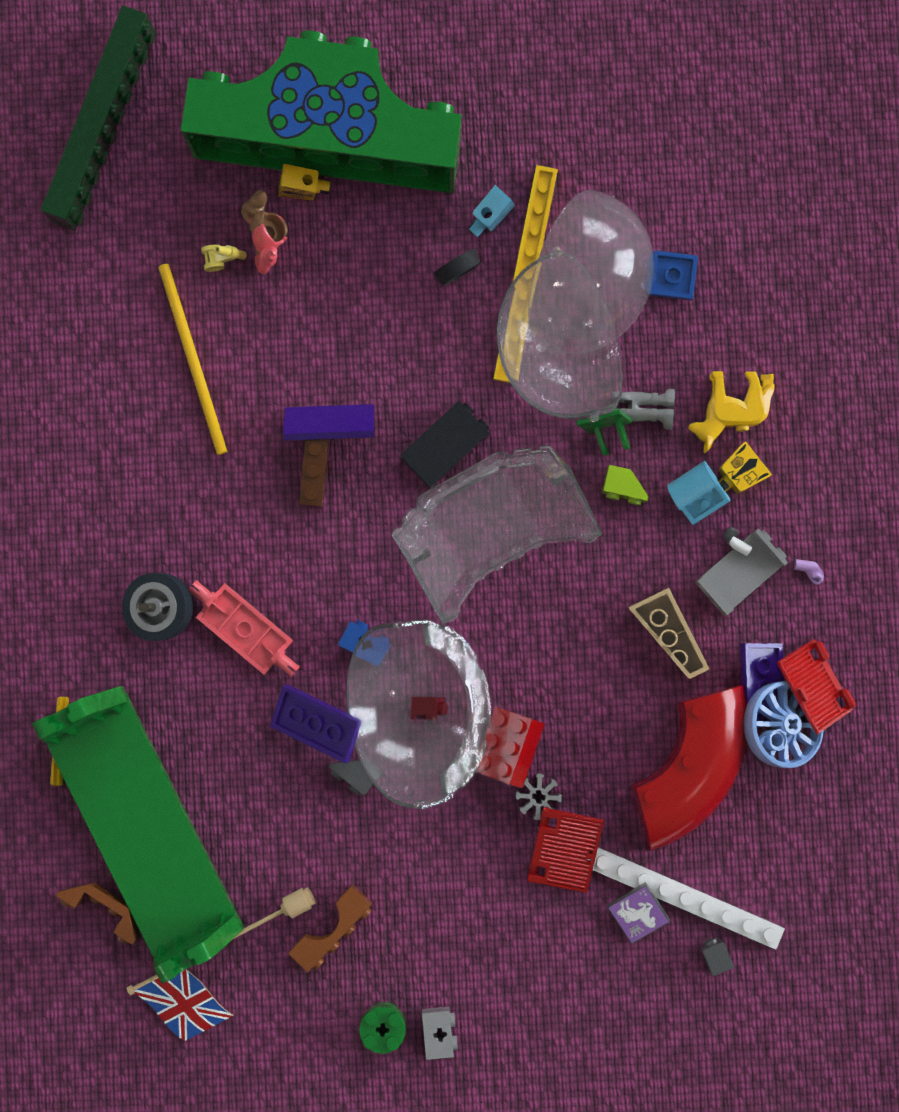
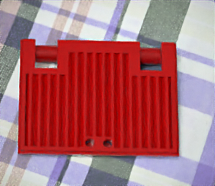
(815, 686)
(565, 850)

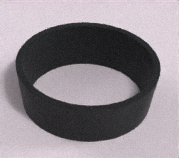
(457, 267)

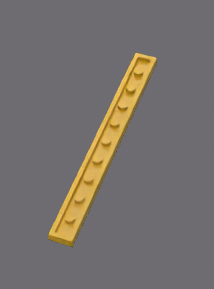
(533, 231)

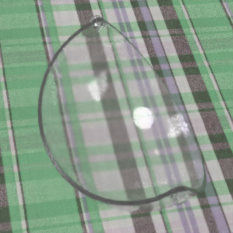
(590, 275)
(552, 381)

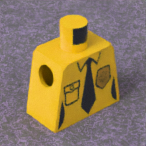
(293, 180)
(742, 470)

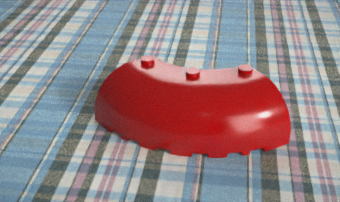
(698, 768)

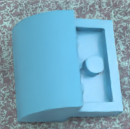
(698, 493)

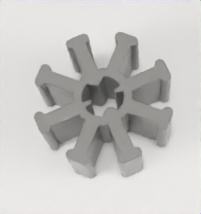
(532, 801)

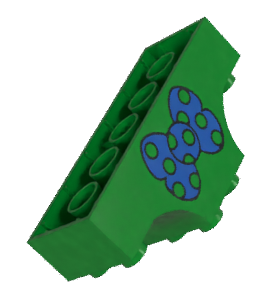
(326, 113)

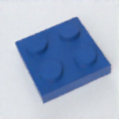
(674, 275)

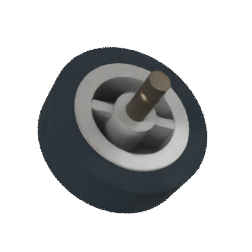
(157, 606)

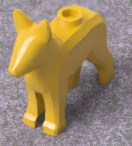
(732, 412)

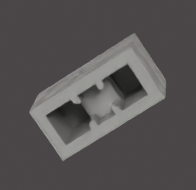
(436, 1046)

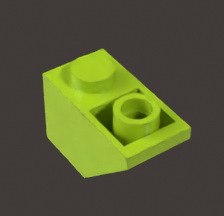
(623, 484)

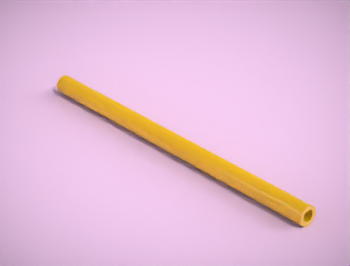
(192, 359)

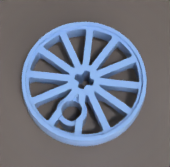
(784, 729)

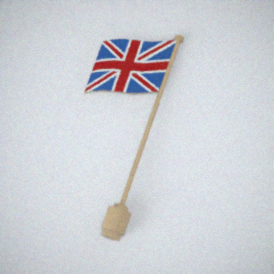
(186, 1002)

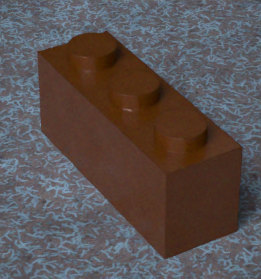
(314, 473)

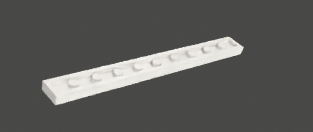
(689, 898)

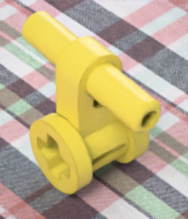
(217, 255)

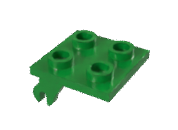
(614, 418)

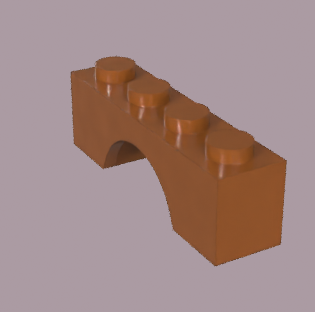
(311, 949)

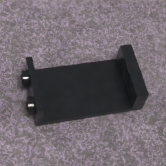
(445, 444)

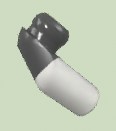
(735, 543)

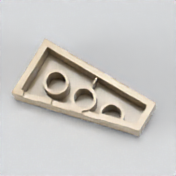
(668, 627)

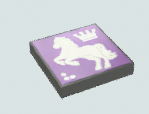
(638, 913)

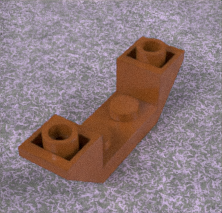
(126, 928)

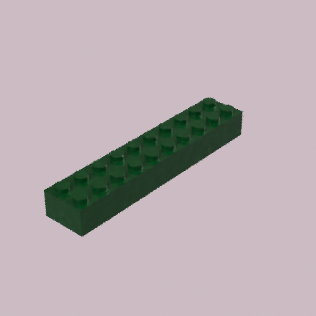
(99, 118)

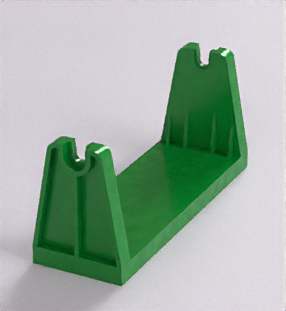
(141, 830)

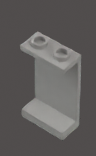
(739, 574)

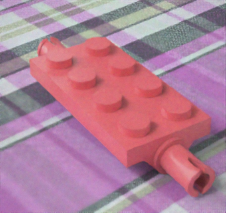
(244, 628)

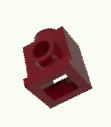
(428, 707)

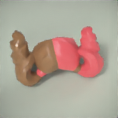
(267, 231)

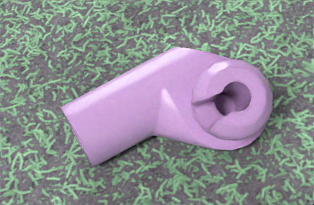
(812, 570)

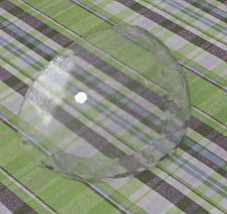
(408, 758)

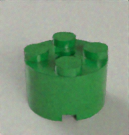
(372, 1035)

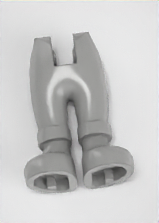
(646, 414)

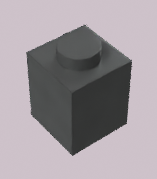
(716, 956)

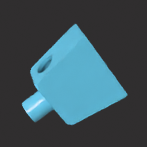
(495, 202)

